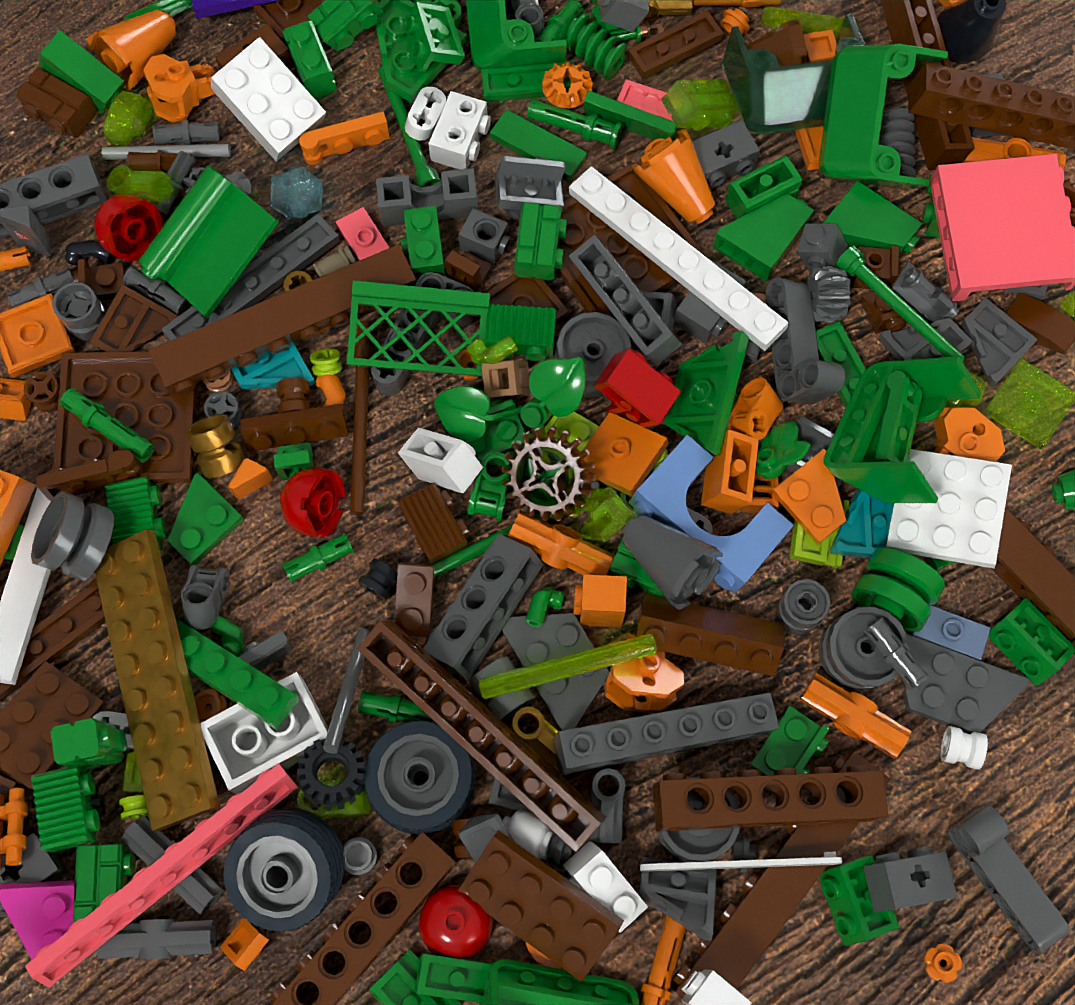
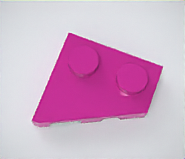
(39, 911)

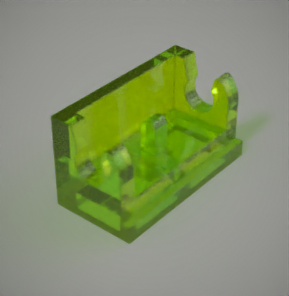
(606, 514)

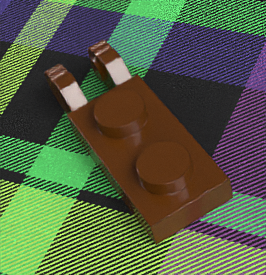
(90, 475)
(415, 600)

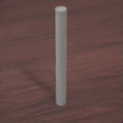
(196, 150)

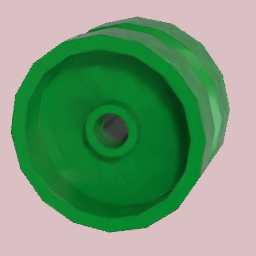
(899, 586)

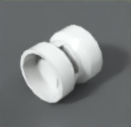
(964, 747)

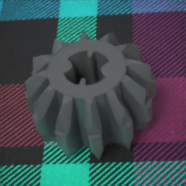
(829, 293)

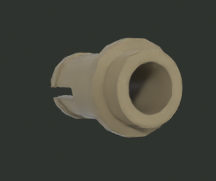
(334, 262)

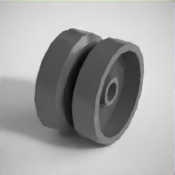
(596, 340)
(72, 536)
(842, 653)
(699, 844)

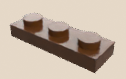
(675, 44)
(294, 427)

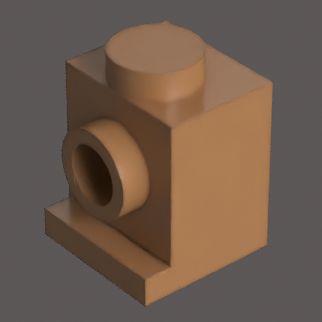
(506, 378)

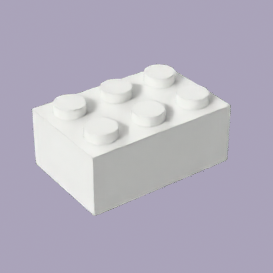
(267, 98)
(248, 746)

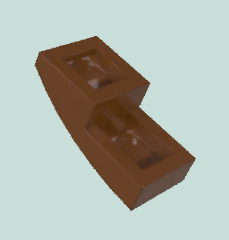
(1044, 322)

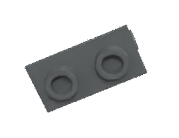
(923, 294)

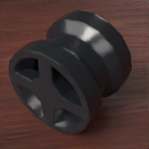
(379, 579)

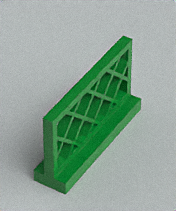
(412, 299)

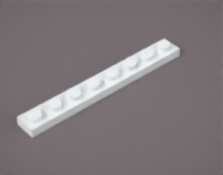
(678, 258)

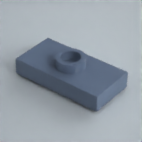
(954, 633)

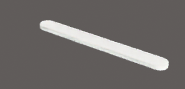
(828, 859)

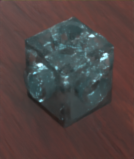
(296, 193)

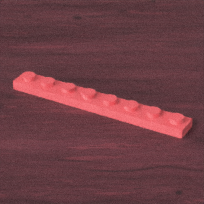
(159, 878)

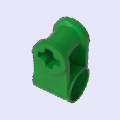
(489, 494)

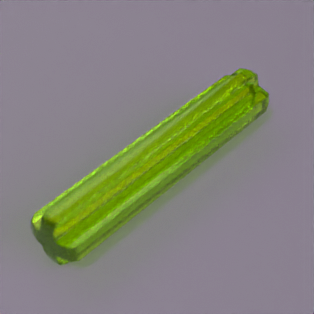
(809, 21)

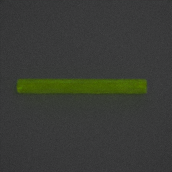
(567, 666)

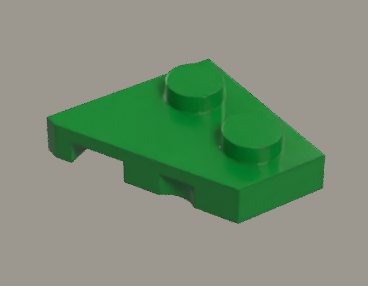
(202, 521)

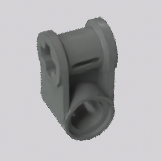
(204, 596)

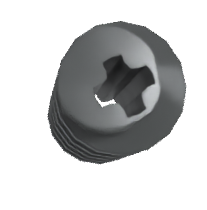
(897, 132)

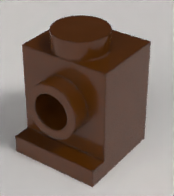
(881, 262)

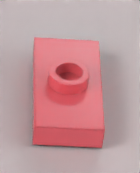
(644, 98)
(361, 234)

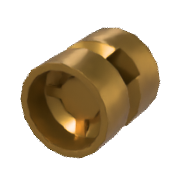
(216, 446)

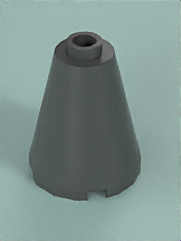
(671, 558)

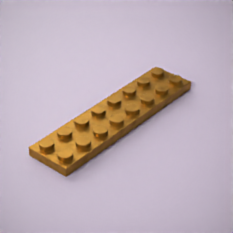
(155, 683)

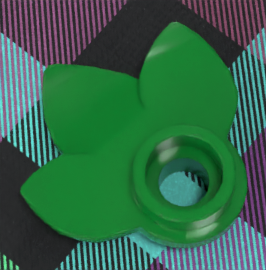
(779, 450)

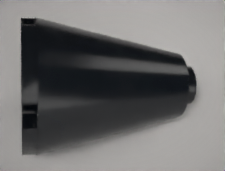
(970, 28)

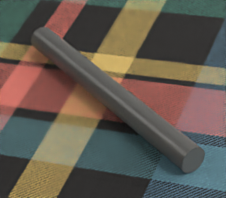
(345, 696)

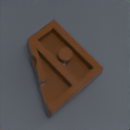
(130, 322)

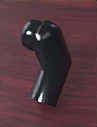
(87, 248)

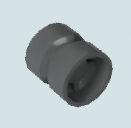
(78, 309)
(803, 606)
(508, 704)

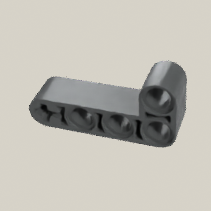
(416, 336)
(796, 362)
(1007, 880)

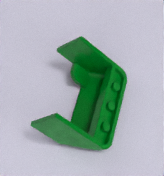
(506, 42)
(855, 113)
(855, 440)
(533, 984)

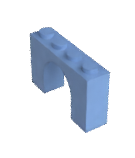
(664, 500)

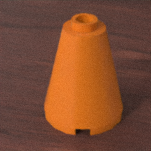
(131, 44)
(677, 177)

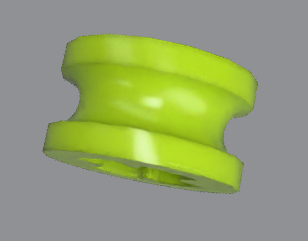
(326, 361)
(133, 807)

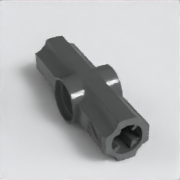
(197, 889)
(161, 940)

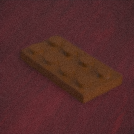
(541, 906)

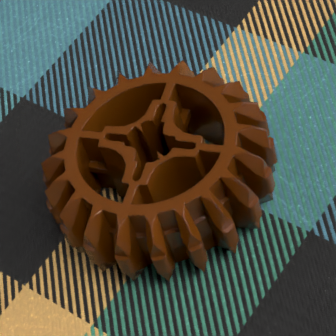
(554, 485)

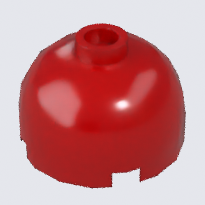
(127, 226)
(312, 500)
(454, 924)

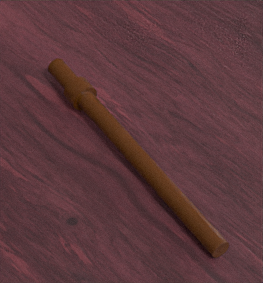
(364, 351)

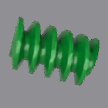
(593, 47)

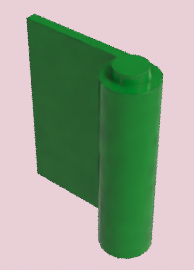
(208, 241)

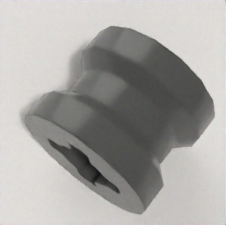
(221, 403)

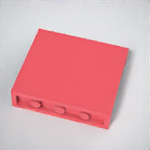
(1004, 224)

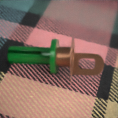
(640, 32)

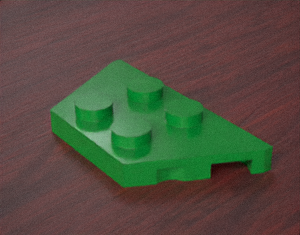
(707, 393)

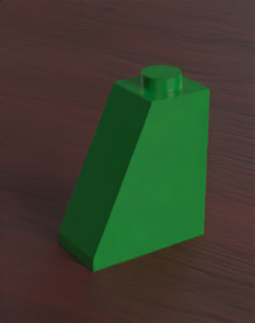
(80, 69)
(873, 221)
(764, 235)

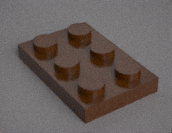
(26, 721)

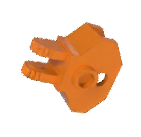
(177, 85)
(967, 435)
(648, 677)

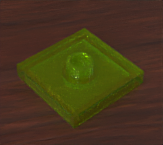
(1031, 403)

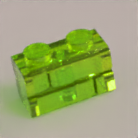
(700, 103)

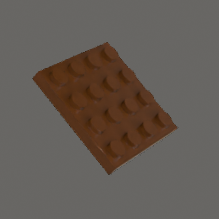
(584, 224)
(138, 398)

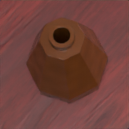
(784, 43)

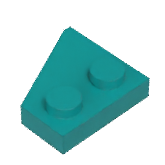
(272, 369)
(865, 527)

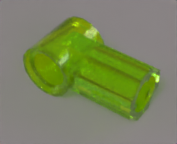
(150, 185)

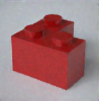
(636, 389)

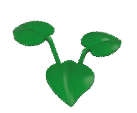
(556, 389)

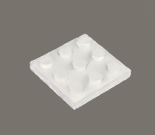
(967, 515)

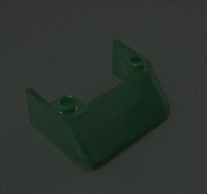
(781, 96)

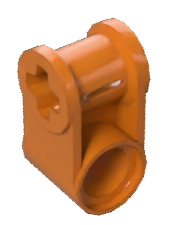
(755, 409)

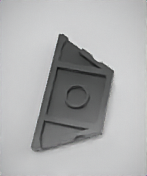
(558, 637)
(959, 688)

